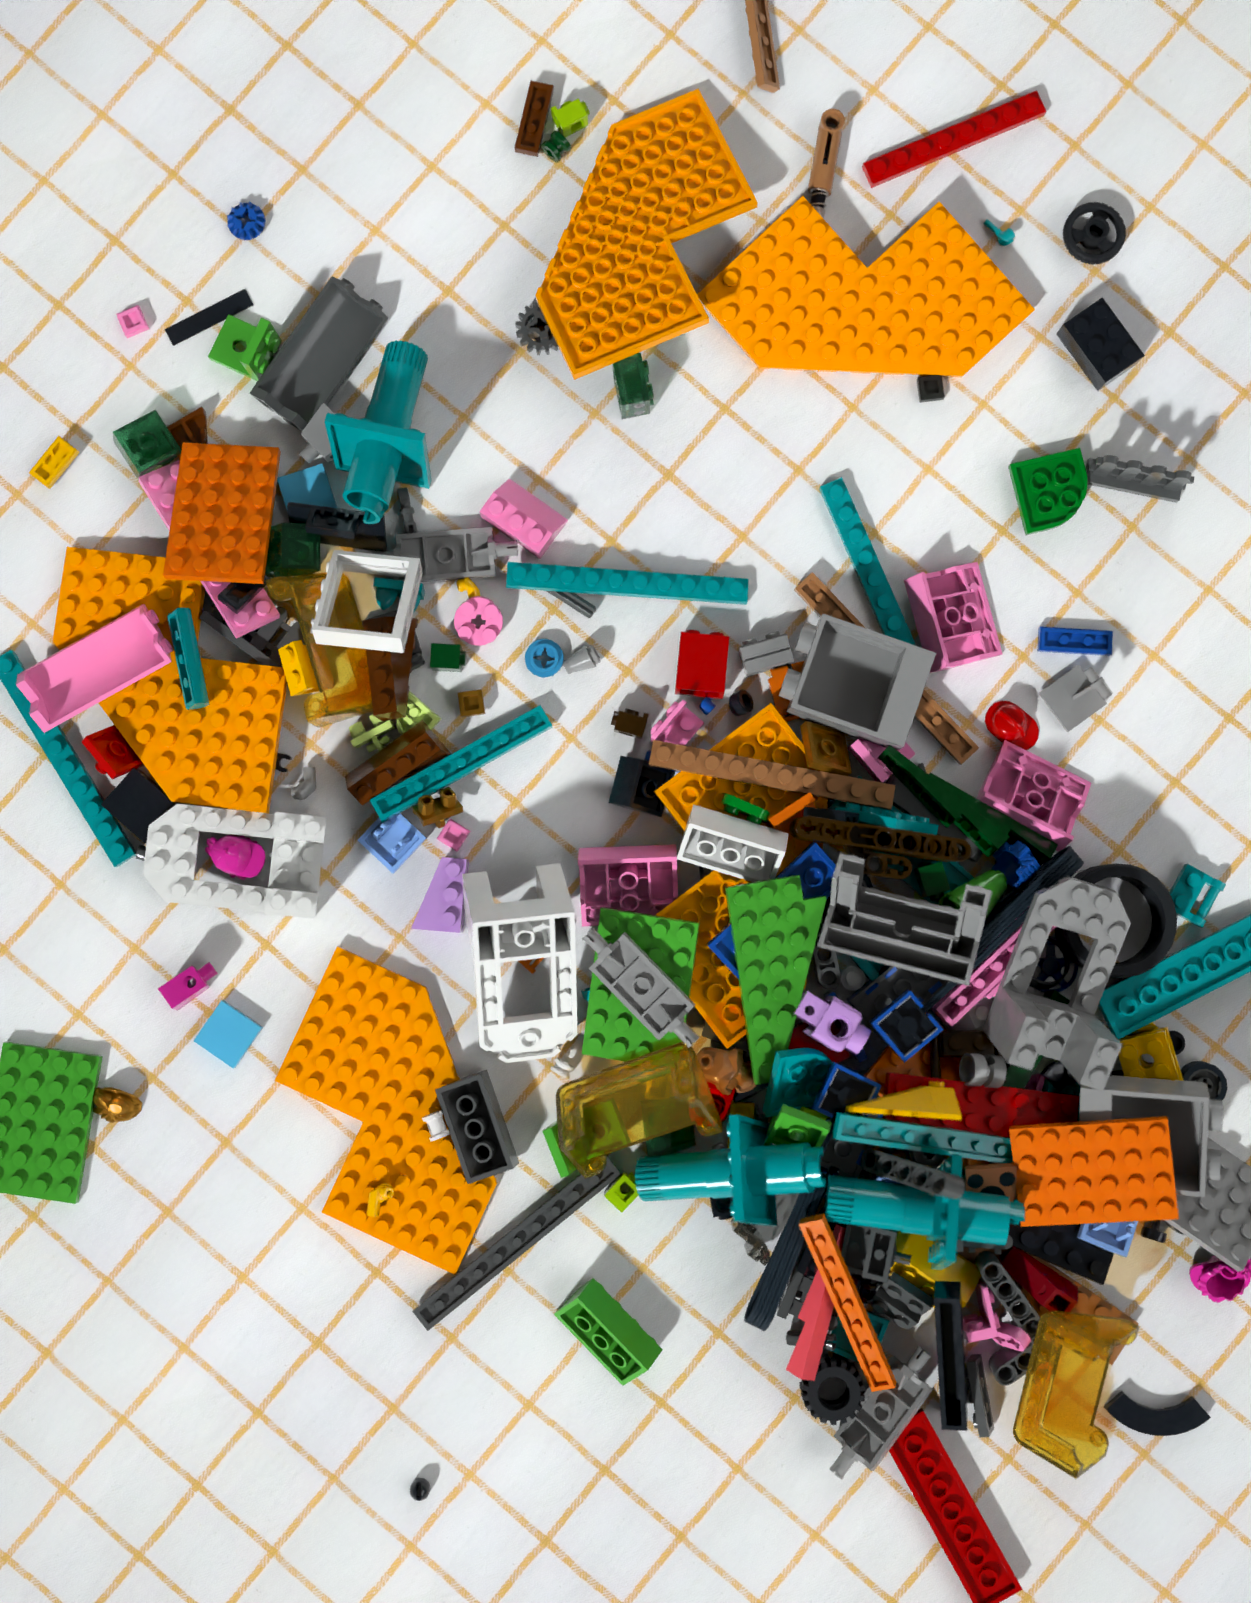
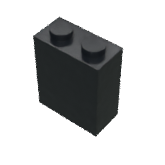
(137, 802)

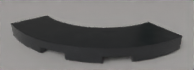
(1157, 1422)

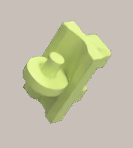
(361, 737)

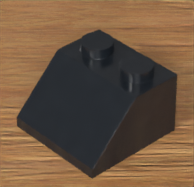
(636, 785)

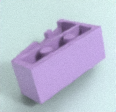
(444, 899)

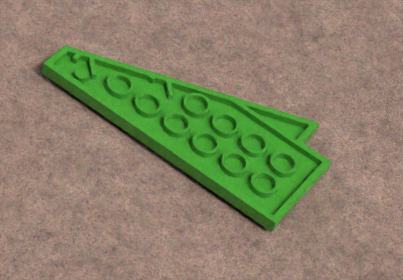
(773, 951)

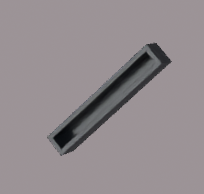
(951, 1355)

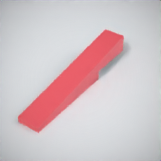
(817, 1315)

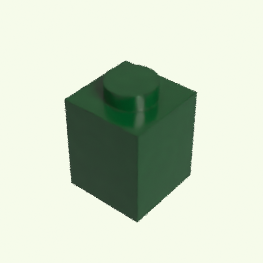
(447, 657)
(932, 880)

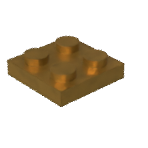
(825, 749)

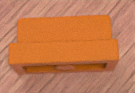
(782, 820)

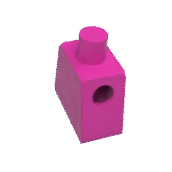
(177, 990)

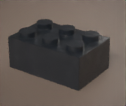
(1100, 344)

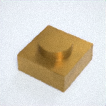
(471, 703)

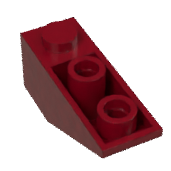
(1040, 1281)

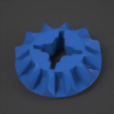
(251, 229)

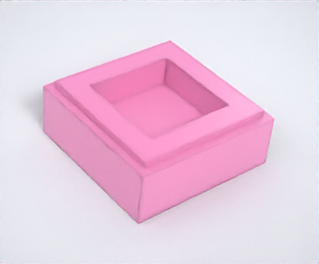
(132, 321)
(453, 835)

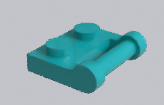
(1187, 889)

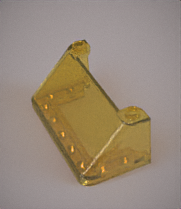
(338, 670)
(633, 1105)
(1066, 1388)

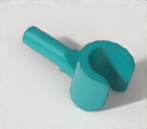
(1004, 238)

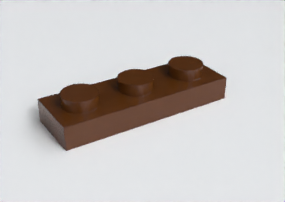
(534, 118)

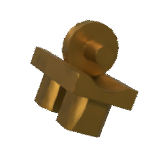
(437, 809)

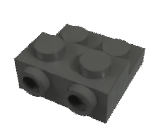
(901, 1301)

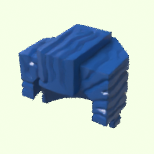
(1015, 863)

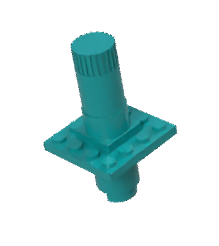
(381, 444)
(743, 1171)
(913, 1211)

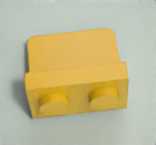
(298, 669)

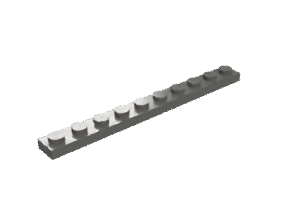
(512, 1245)

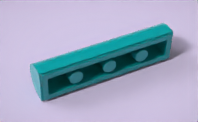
(188, 658)

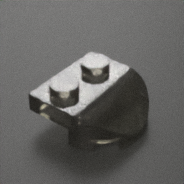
(755, 1243)

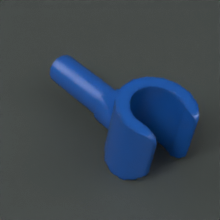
(707, 705)

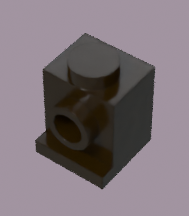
(629, 723)

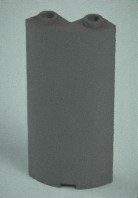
(319, 353)

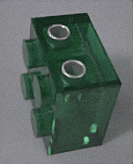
(631, 386)

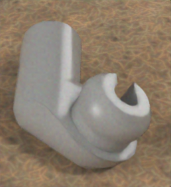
(307, 786)

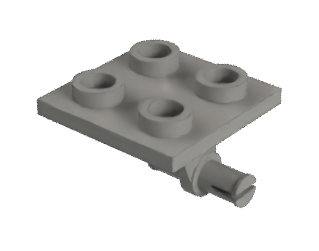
(1075, 696)

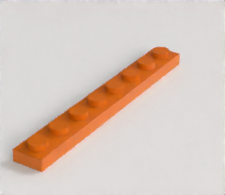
(847, 1302)

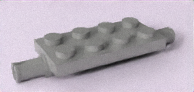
(453, 553)
(641, 986)
(882, 1416)

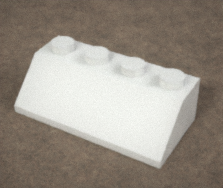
(732, 845)

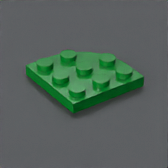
(1049, 489)

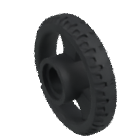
(1099, 224)

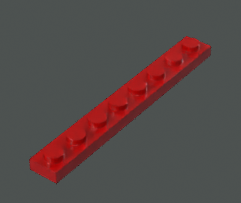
(954, 139)

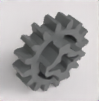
(532, 331)

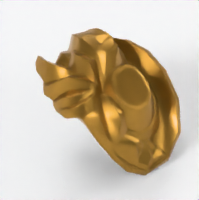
(116, 1104)

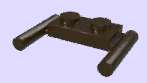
(956, 1045)

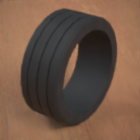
(1162, 912)

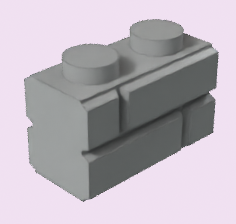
(765, 654)

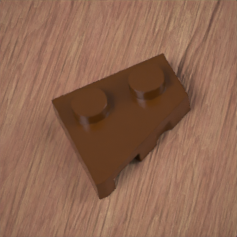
(190, 428)

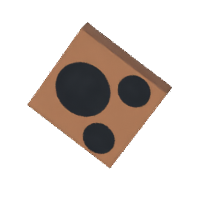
(992, 1179)

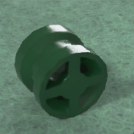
(556, 146)

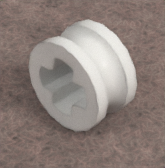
(562, 1068)

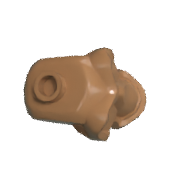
(726, 1069)

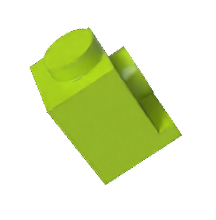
(570, 117)
(617, 1197)

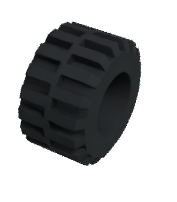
(844, 1405)

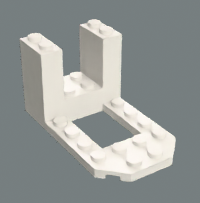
(293, 867)
(518, 933)

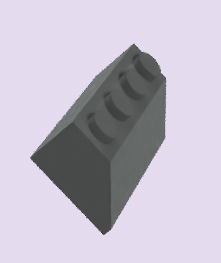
(477, 1127)

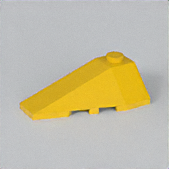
(921, 1101)

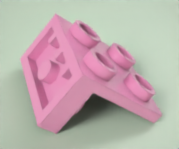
(678, 726)
(867, 755)
(984, 1326)

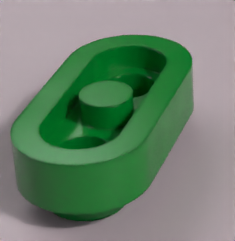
(754, 813)

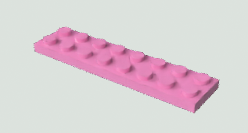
(160, 489)

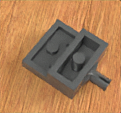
(871, 1252)

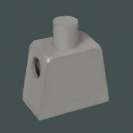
(316, 437)

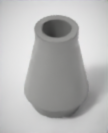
(583, 659)

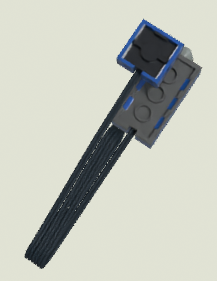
(899, 998)
(839, 1089)

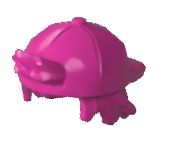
(236, 855)
(1219, 1279)

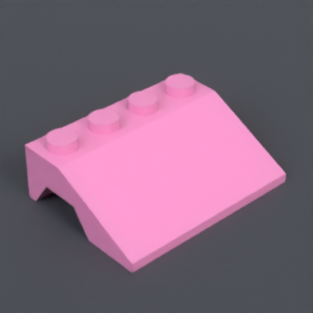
(953, 616)
(1035, 793)
(626, 879)

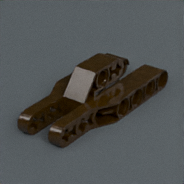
(859, 837)

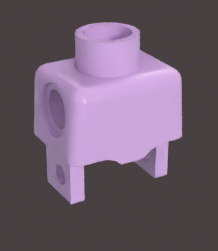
(822, 1013)

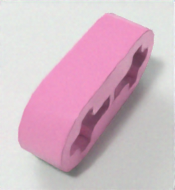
(1012, 1337)

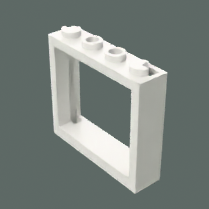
(368, 564)

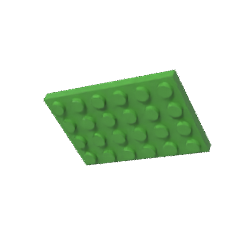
(610, 1025)
(45, 1120)

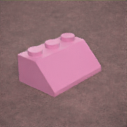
(523, 517)

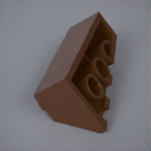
(389, 671)
(403, 756)

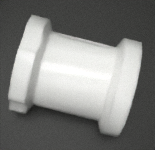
(436, 1125)

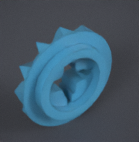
(536, 649)

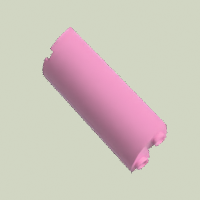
(94, 667)

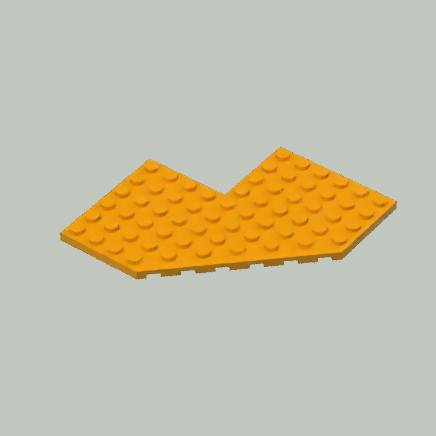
(615, 269)
(813, 304)
(763, 738)
(199, 755)
(378, 1057)

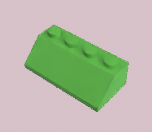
(608, 1332)

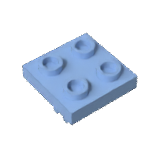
(392, 841)
(1110, 1236)

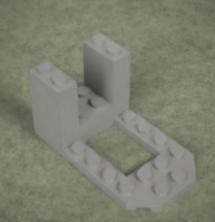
(1032, 1025)

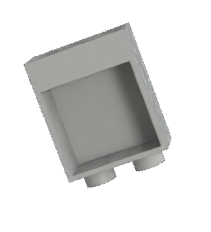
(857, 681)
(1188, 1114)

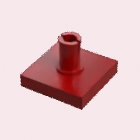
(111, 752)

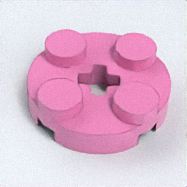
(469, 610)

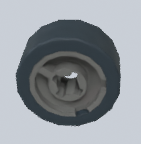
(1201, 1071)

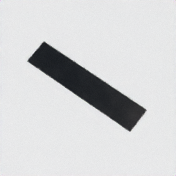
(208, 317)

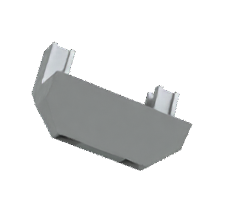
(903, 929)

